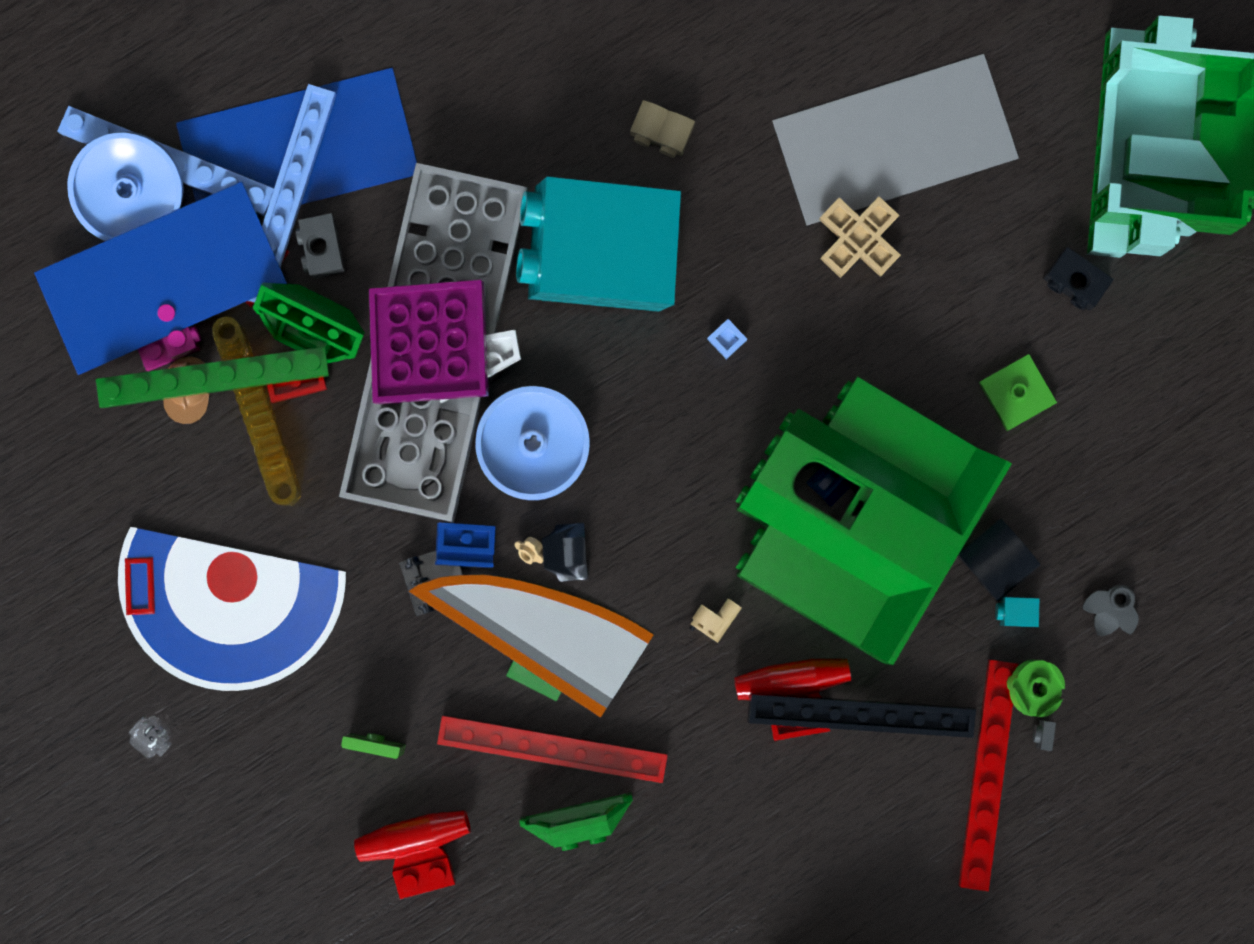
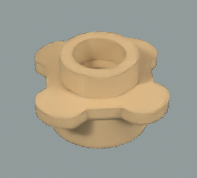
(530, 550)

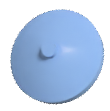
(123, 183)
(532, 443)

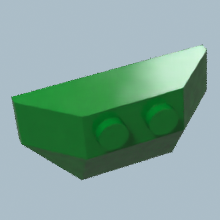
(308, 320)
(578, 822)

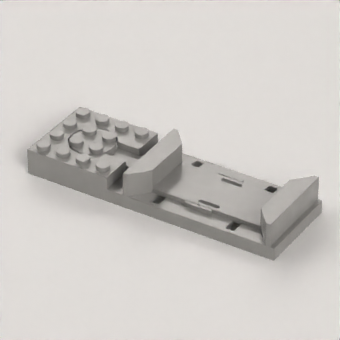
(419, 451)

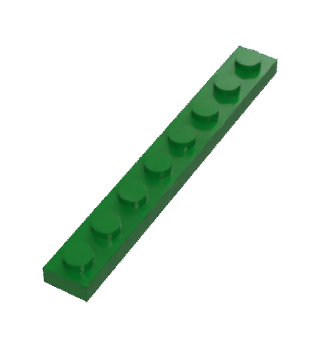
(212, 377)

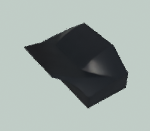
(566, 552)

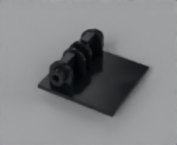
(421, 570)

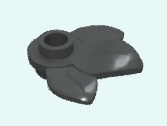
(1110, 614)

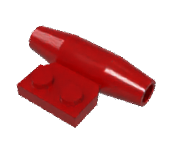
(794, 679)
(415, 846)

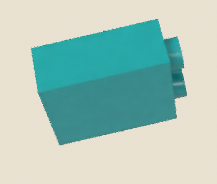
(600, 244)

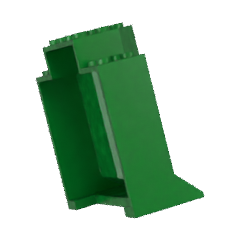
(872, 571)

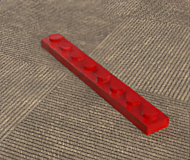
(552, 749)
(987, 778)

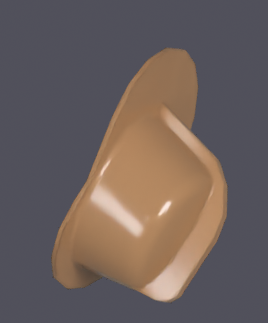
(188, 408)

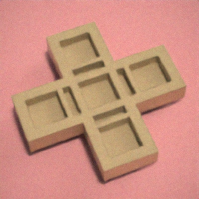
(859, 237)

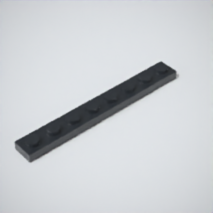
(861, 715)

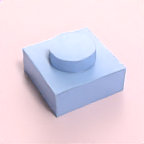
(727, 339)

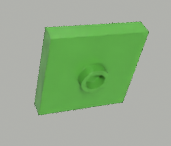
(1017, 392)
(373, 744)

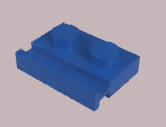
(465, 545)

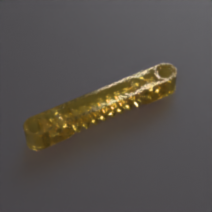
(259, 418)

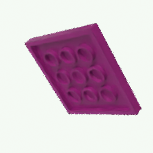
(428, 342)

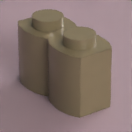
(662, 128)

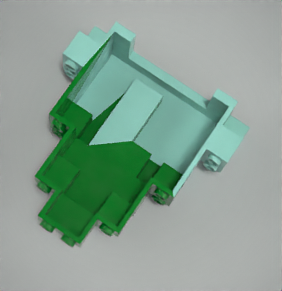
(1170, 141)

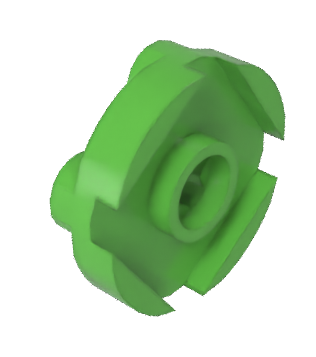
(1022, 684)

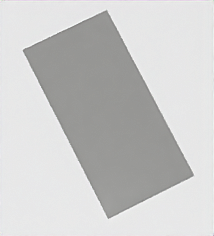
(896, 138)

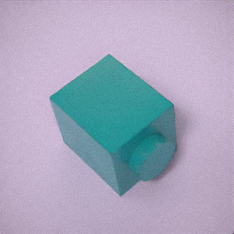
(1018, 612)

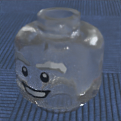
(150, 737)

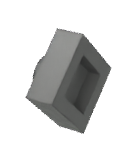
(1044, 735)

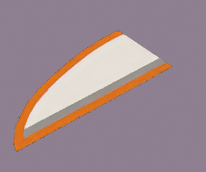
(546, 631)

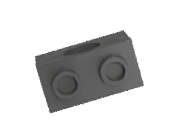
(320, 229)

